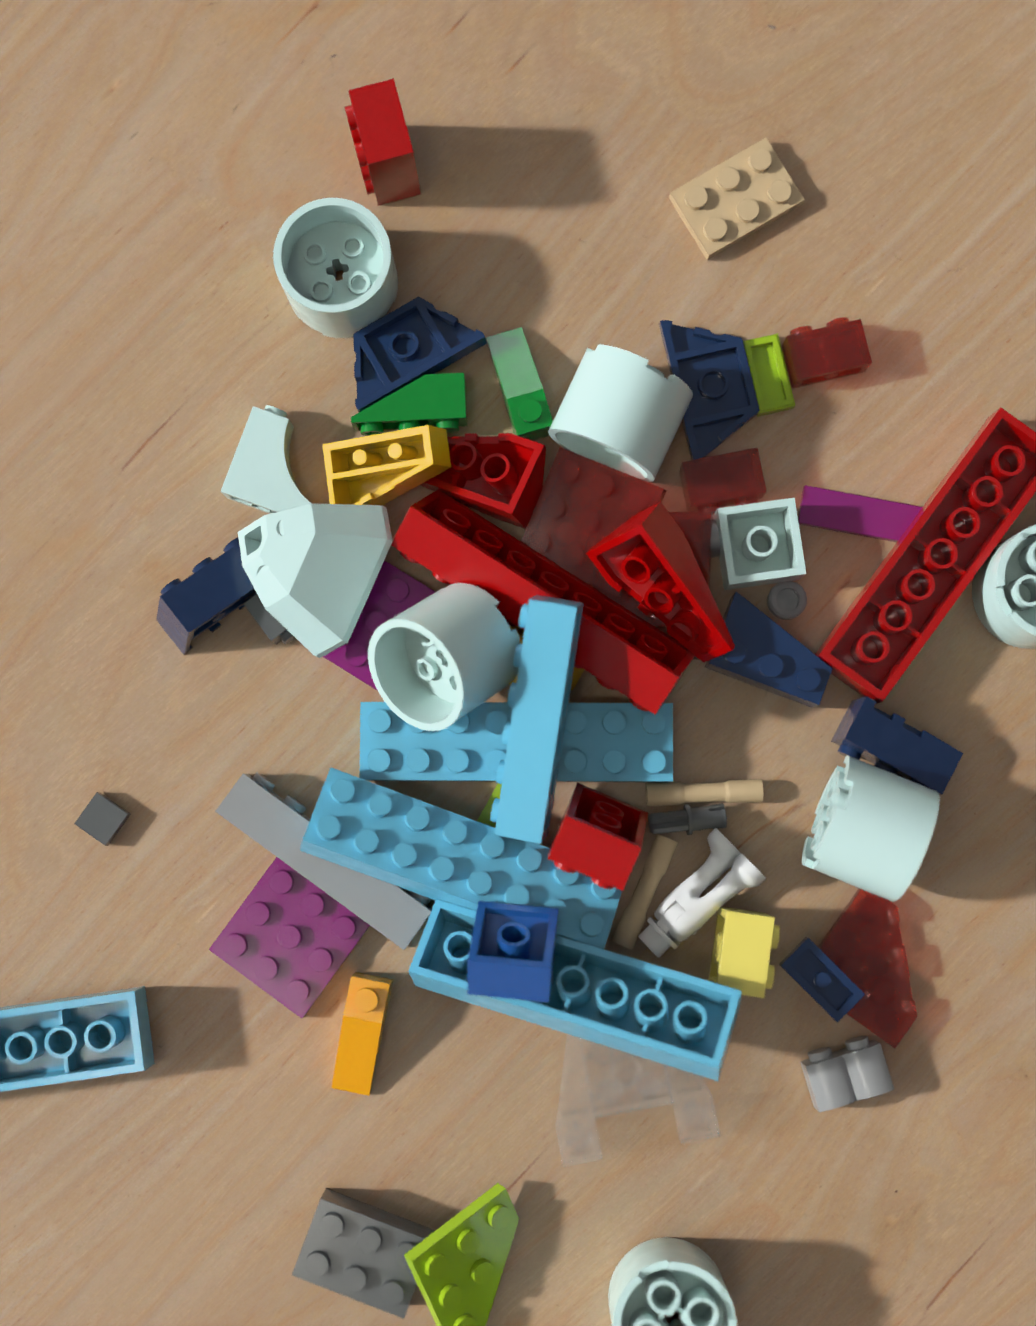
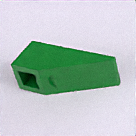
(429, 400)

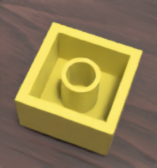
(743, 951)

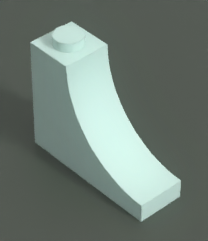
(261, 465)

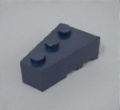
(204, 597)
(769, 656)
(895, 745)

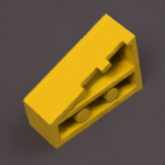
(384, 464)

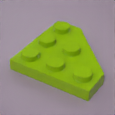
(465, 1260)

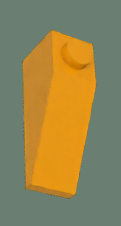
(361, 1032)

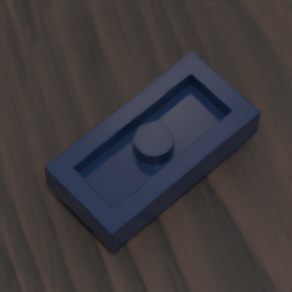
(821, 979)

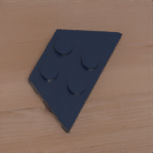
(406, 347)
(720, 384)

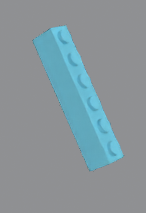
(537, 718)

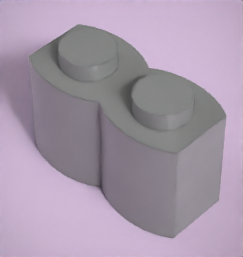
(846, 1074)

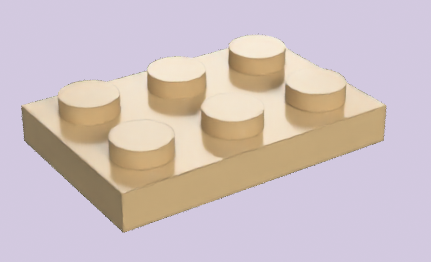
(736, 198)

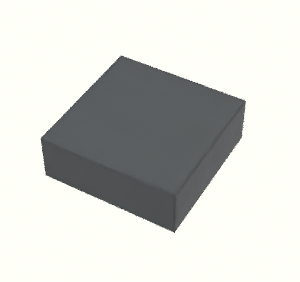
(102, 818)

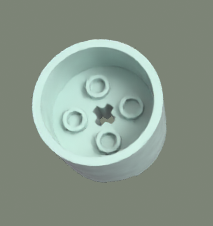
(331, 238)
(621, 412)
(1007, 590)
(443, 656)
(871, 829)
(668, 1278)

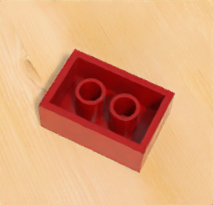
(382, 142)
(599, 837)

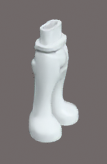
(685, 911)

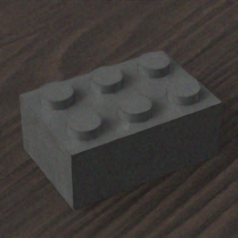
(360, 1252)

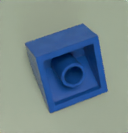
(512, 951)

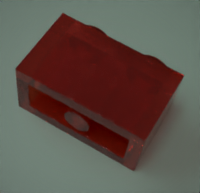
(826, 352)
(722, 480)

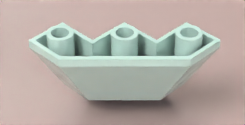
(316, 567)

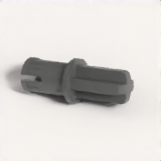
(688, 819)

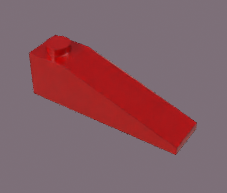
(494, 475)
(658, 569)

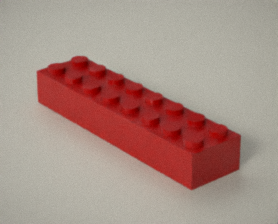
(934, 558)
(612, 641)

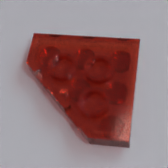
(871, 954)

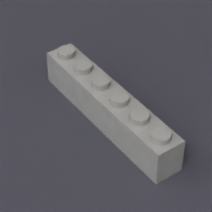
(280, 828)

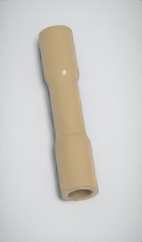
(729, 791)
(635, 914)

